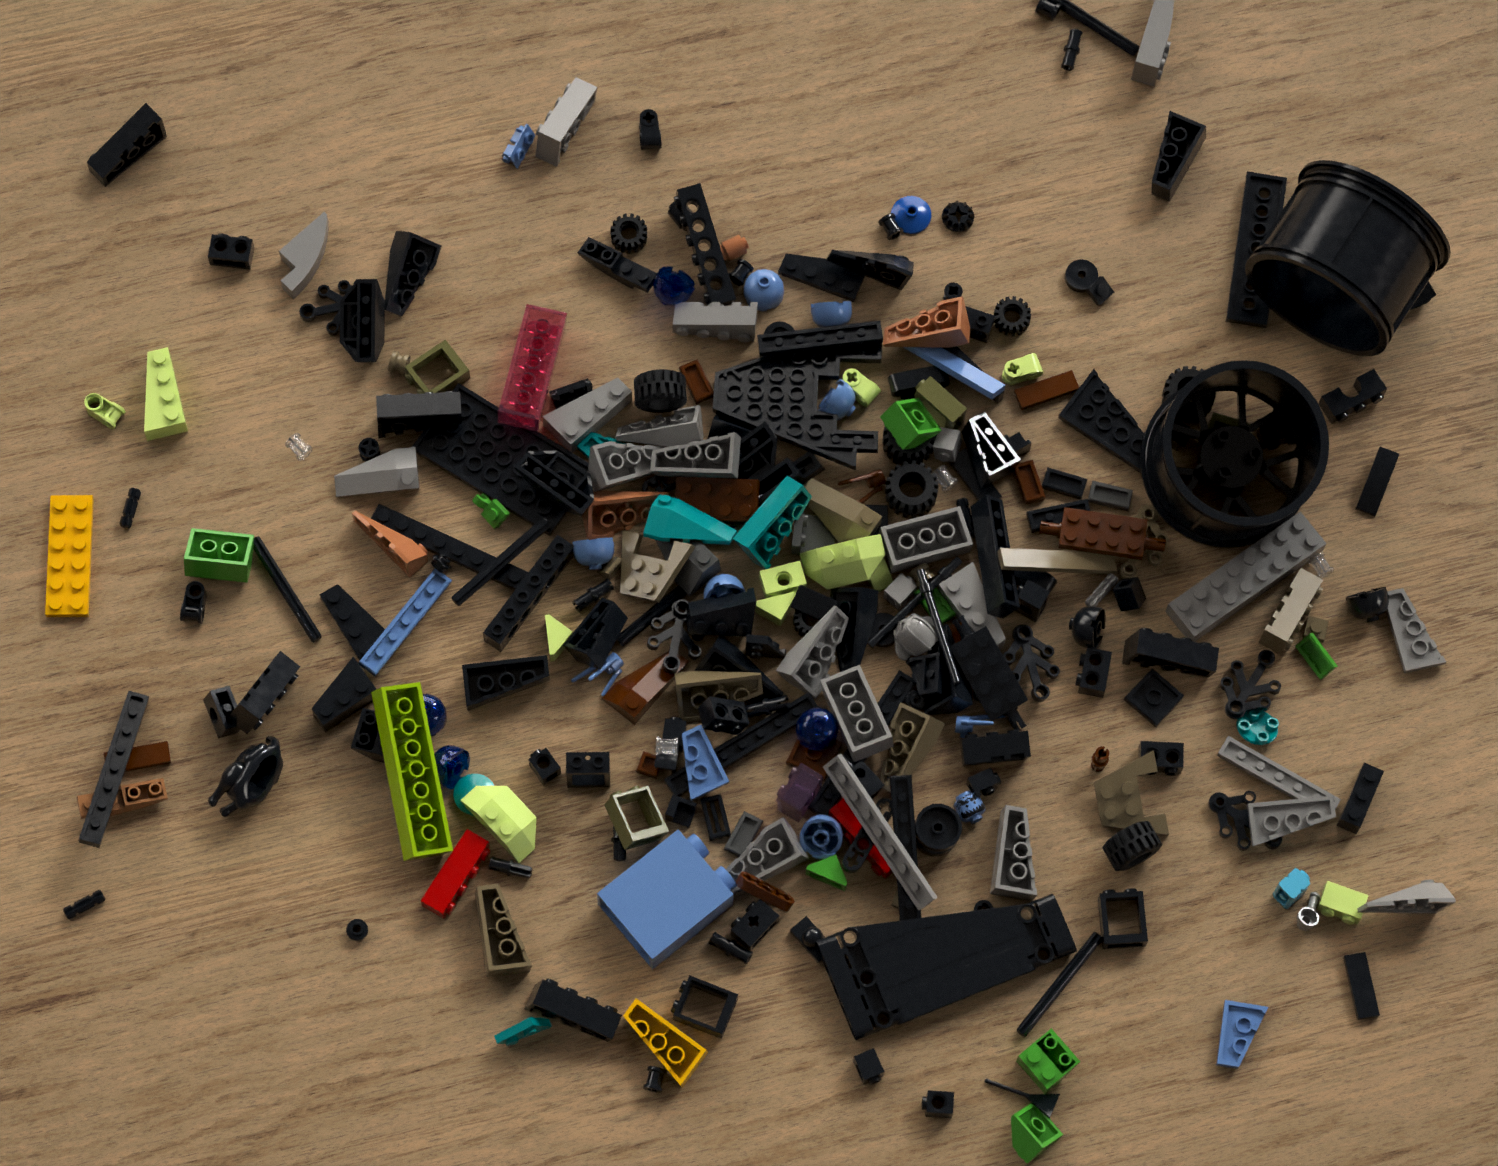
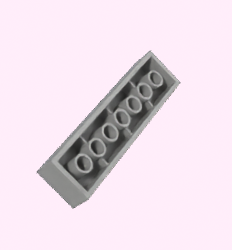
(1245, 577)

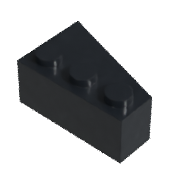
(597, 634)
(995, 748)

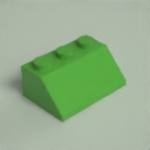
(219, 555)

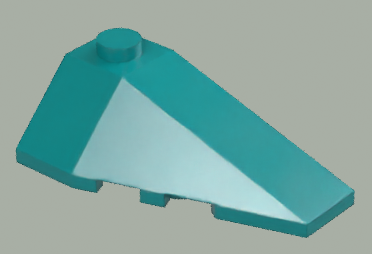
(679, 520)

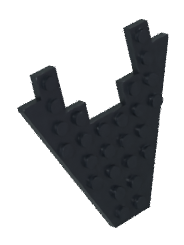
(785, 395)

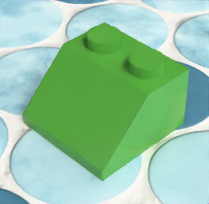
(910, 423)

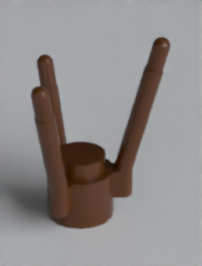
(873, 479)

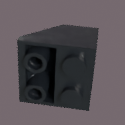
(367, 738)

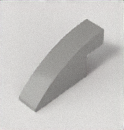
(304, 255)

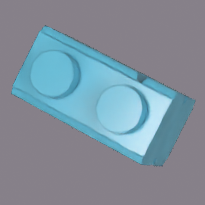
(1291, 888)

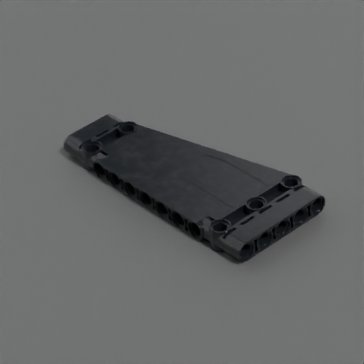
(938, 960)

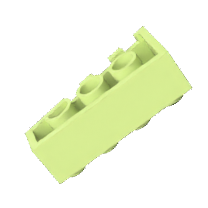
(162, 403)

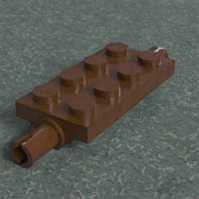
(1103, 534)

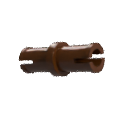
(1100, 759)

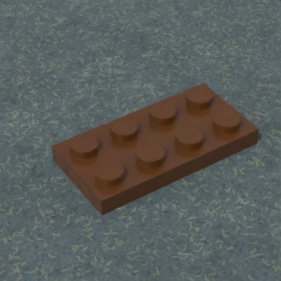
(720, 497)

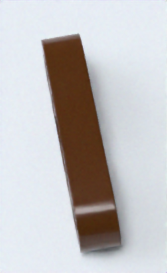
(764, 891)

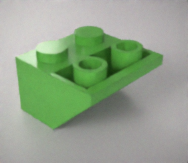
(1047, 1061)

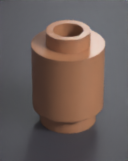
(734, 248)

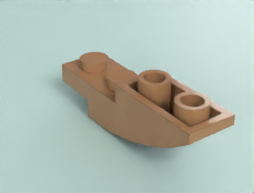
(130, 797)

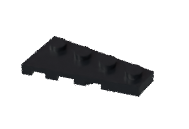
(822, 275)
(354, 622)

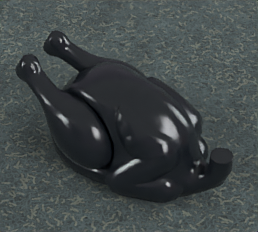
(250, 776)

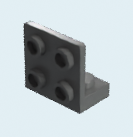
(810, 534)

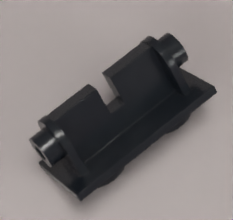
(570, 392)

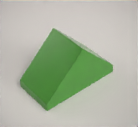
(828, 871)

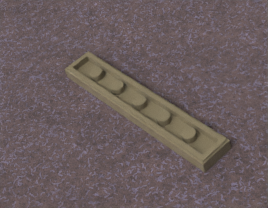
(1056, 561)

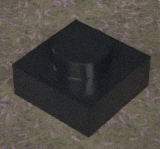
(1099, 290)

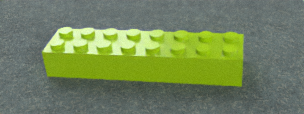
(412, 771)

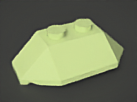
(844, 562)
(504, 818)

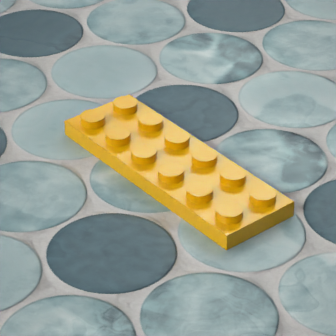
(69, 556)

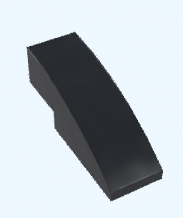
(1377, 481)

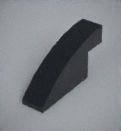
(800, 470)

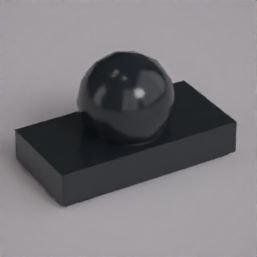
(807, 934)

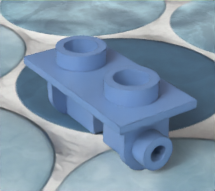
(522, 139)

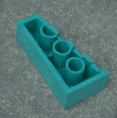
(772, 522)

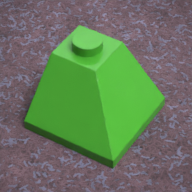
(1032, 1132)

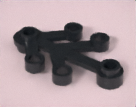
(331, 308)
(676, 632)
(1031, 659)
(1249, 688)
(1240, 817)

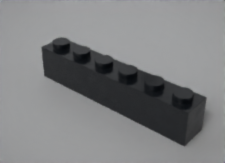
(990, 536)

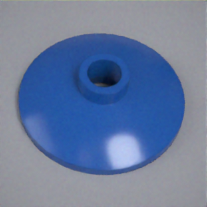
(914, 222)

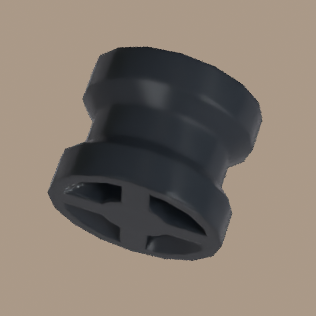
(366, 446)

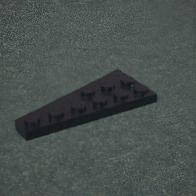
(1104, 420)

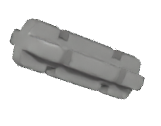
(1101, 591)

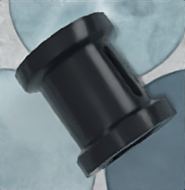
(1048, 9)
(891, 227)
(740, 272)
(952, 288)
(654, 1079)

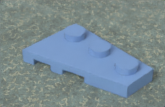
(701, 763)
(1237, 1031)

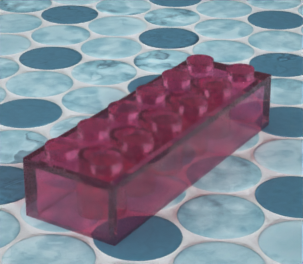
(532, 367)

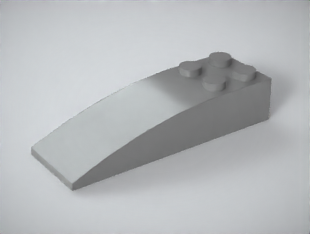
(1154, 44)

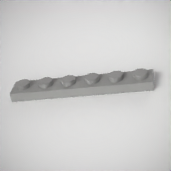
(1270, 771)

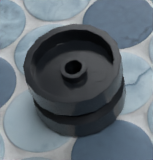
(941, 818)

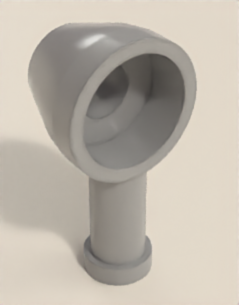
(1309, 913)

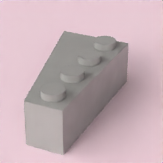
(716, 320)

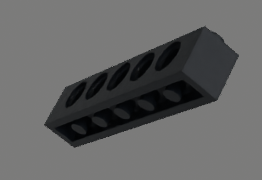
(695, 196)
(528, 593)

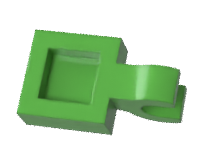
(493, 511)

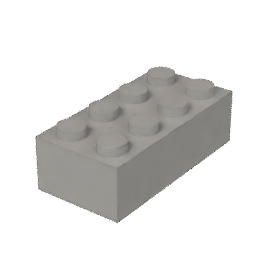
(925, 539)
(856, 713)

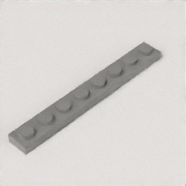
(880, 832)

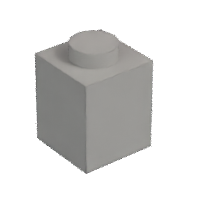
(947, 445)
(900, 591)

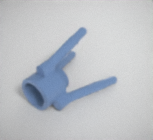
(612, 665)
(965, 723)

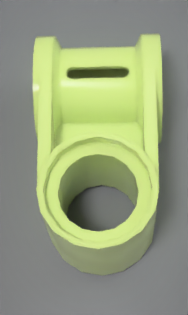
(1026, 369)
(864, 389)
(106, 412)

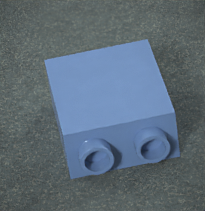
(667, 897)

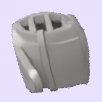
(914, 636)

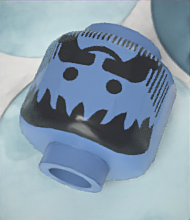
(969, 807)

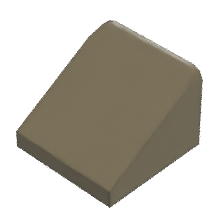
(611, 568)

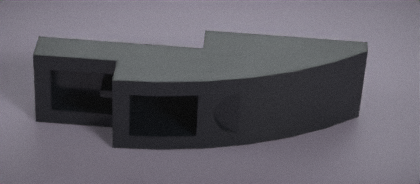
(616, 266)

